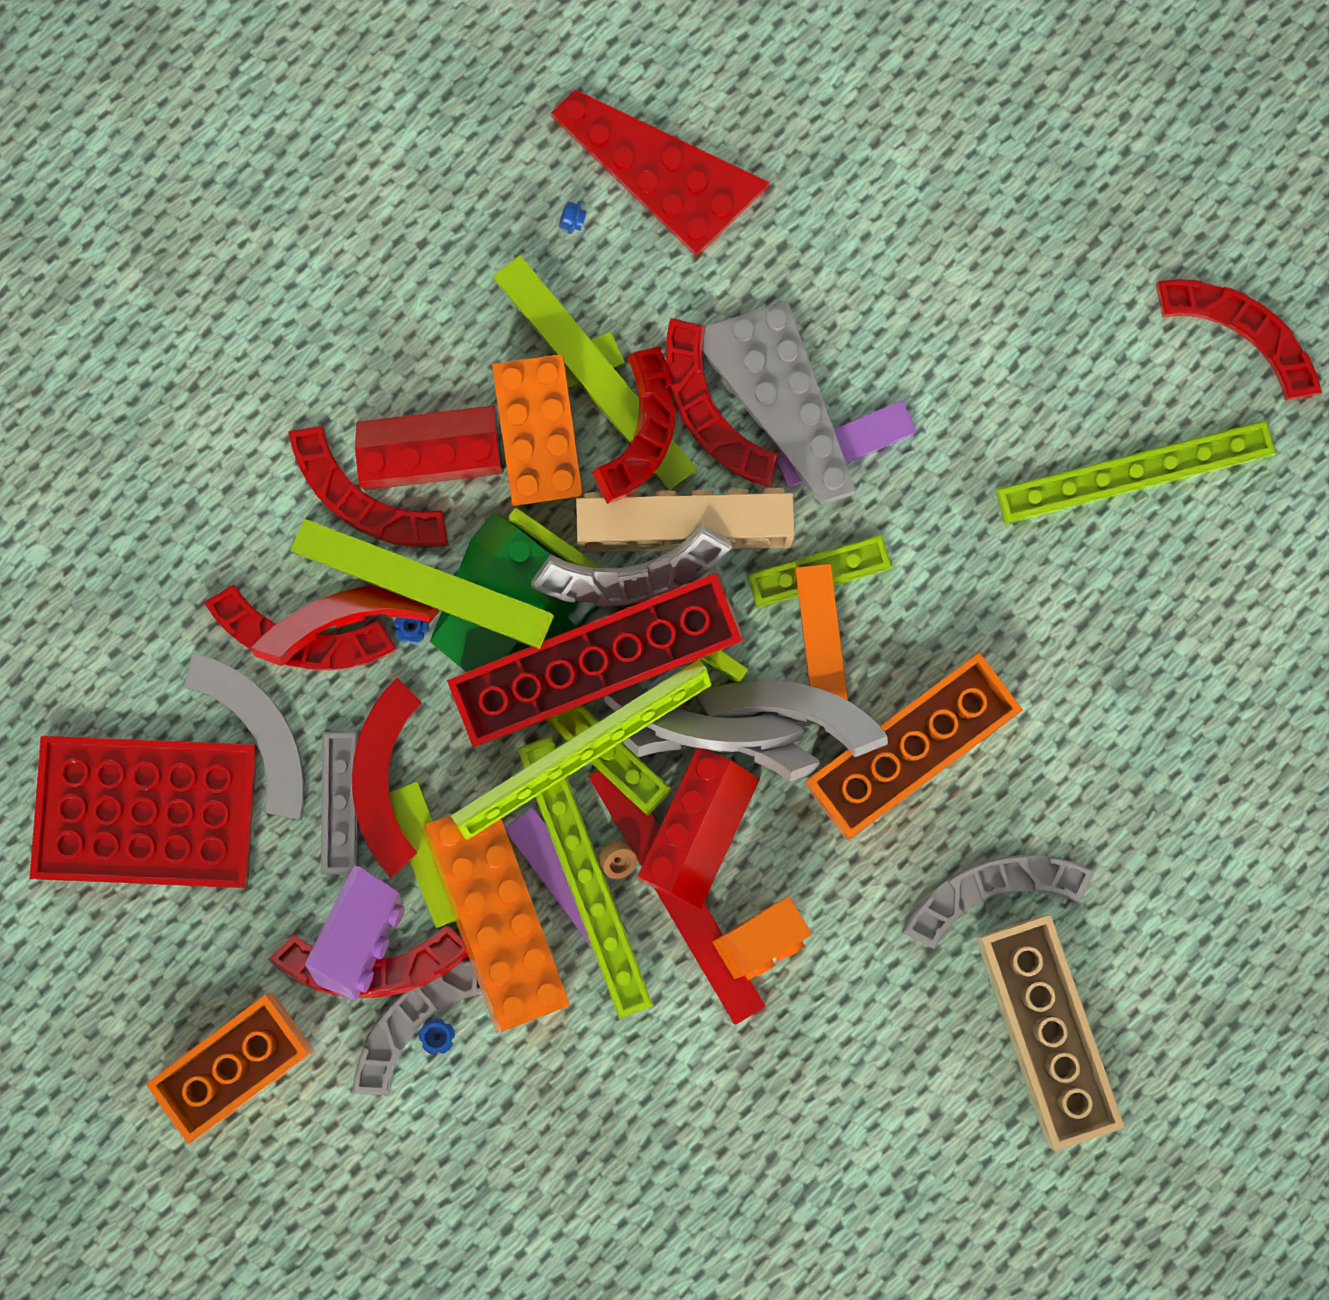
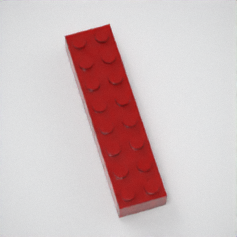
(596, 660)

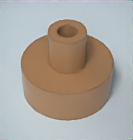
(617, 860)

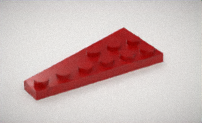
(672, 179)

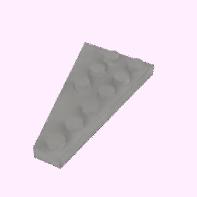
(774, 381)

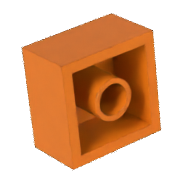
(758, 940)

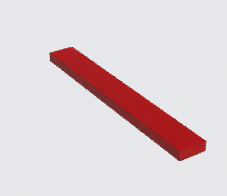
(694, 924)

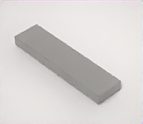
(338, 814)

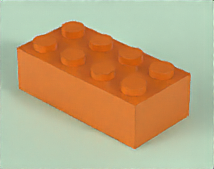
(537, 430)
(230, 1067)

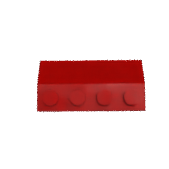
(427, 448)
(698, 827)

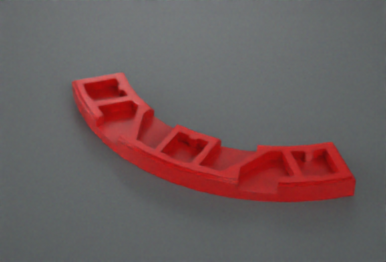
(1249, 320)
(702, 415)
(652, 431)
(354, 506)
(337, 609)
(324, 653)
(371, 777)
(390, 975)

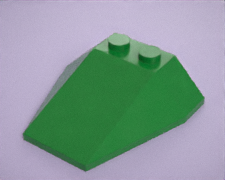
(506, 563)

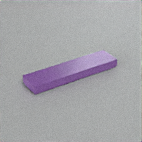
(862, 437)
(536, 845)

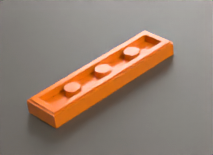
(821, 629)

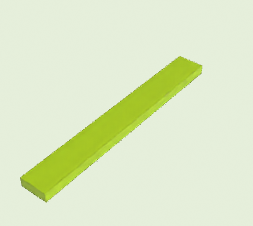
(584, 361)
(1135, 472)
(567, 553)
(423, 583)
(582, 749)
(590, 889)

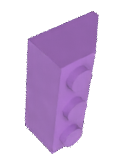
(355, 934)

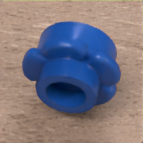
(572, 217)
(414, 635)
(427, 1033)

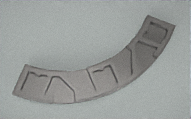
(636, 582)
(799, 702)
(266, 725)
(715, 732)
(786, 760)
(990, 880)
(402, 1020)

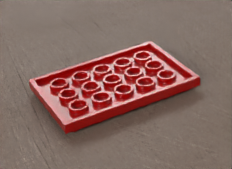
(143, 812)

